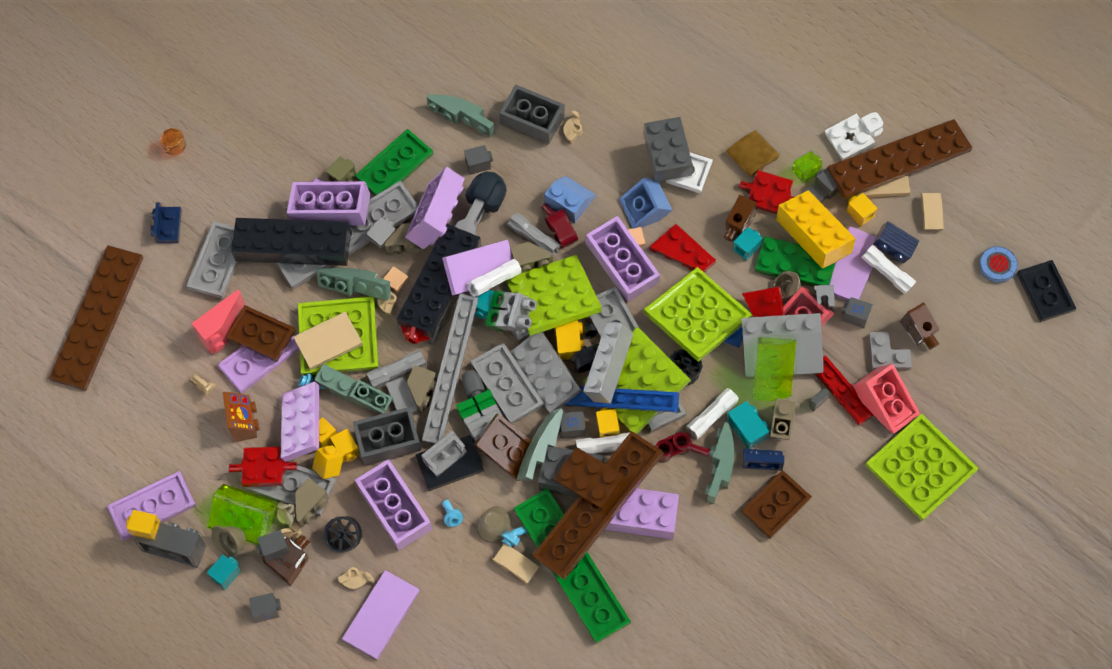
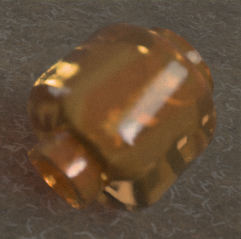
(173, 141)

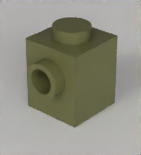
(341, 171)

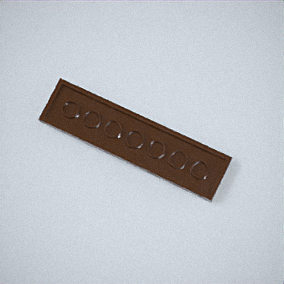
(899, 158)
(96, 318)
(586, 522)

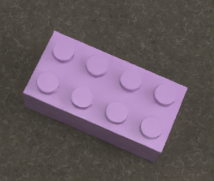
(329, 202)
(435, 208)
(622, 259)
(393, 504)
(647, 514)

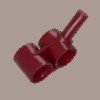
(559, 223)
(673, 449)

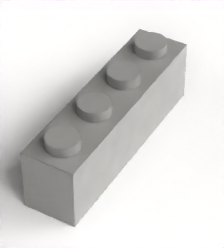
(608, 362)

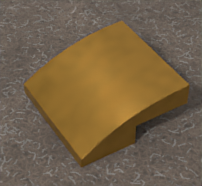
(752, 153)

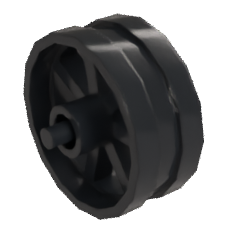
(584, 358)
(684, 364)
(342, 534)

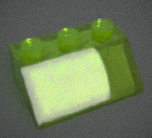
(774, 368)
(242, 510)

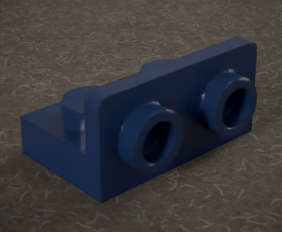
(166, 224)
(763, 459)

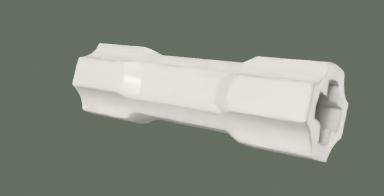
(503, 272)
(900, 279)
(701, 423)
(601, 445)

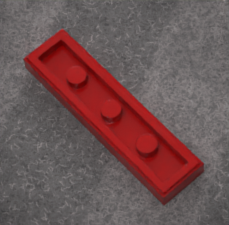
(843, 392)

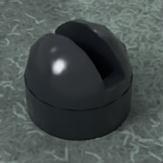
(589, 330)

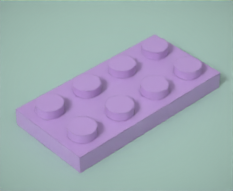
(300, 421)

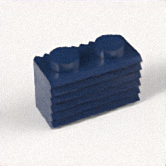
(895, 242)

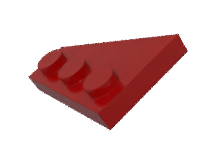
(682, 248)
(765, 302)

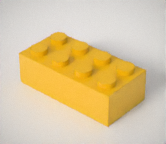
(815, 229)

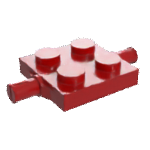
(768, 191)
(262, 467)

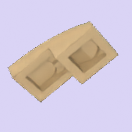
(932, 211)
(515, 563)

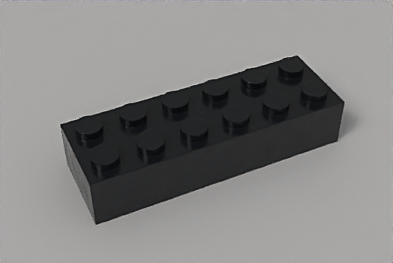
(291, 241)

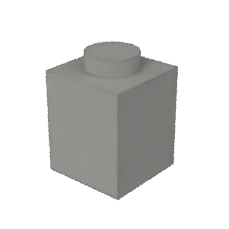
(381, 232)

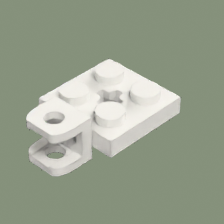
(863, 132)
(700, 171)

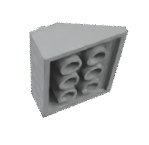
(801, 327)

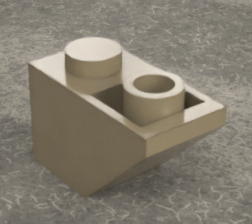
(399, 244)
(530, 256)
(421, 384)
(782, 419)
(309, 500)

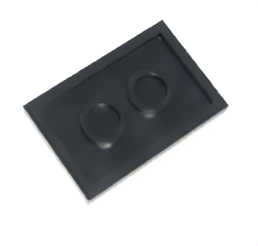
(1046, 291)
(463, 468)

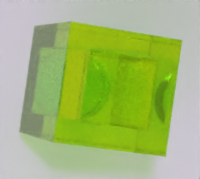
(807, 166)

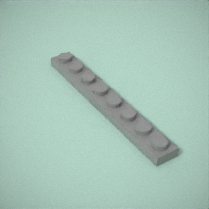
(450, 369)

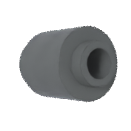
(472, 384)

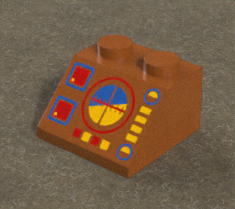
(240, 416)

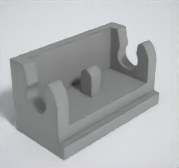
(826, 293)
(444, 453)

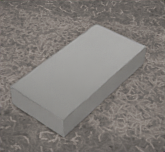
(401, 395)

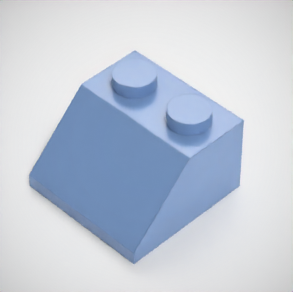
(568, 196)
(645, 203)

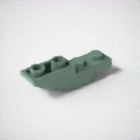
(457, 109)
(354, 280)
(353, 391)
(723, 462)

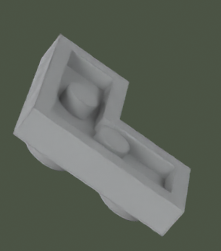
(883, 355)

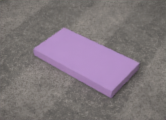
(475, 263)
(852, 271)
(247, 367)
(163, 498)
(381, 615)

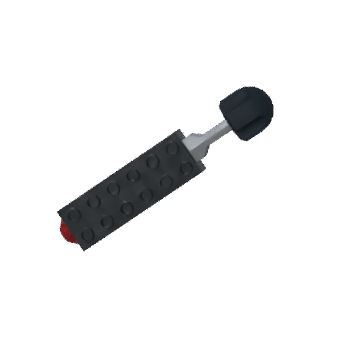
(431, 295)

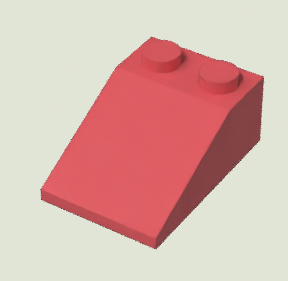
(806, 303)
(216, 323)
(887, 397)

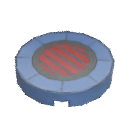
(998, 264)

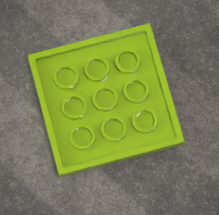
(560, 293)
(697, 314)
(363, 318)
(650, 370)
(921, 467)

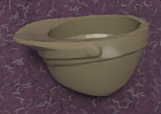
(789, 284)
(493, 524)
(229, 540)

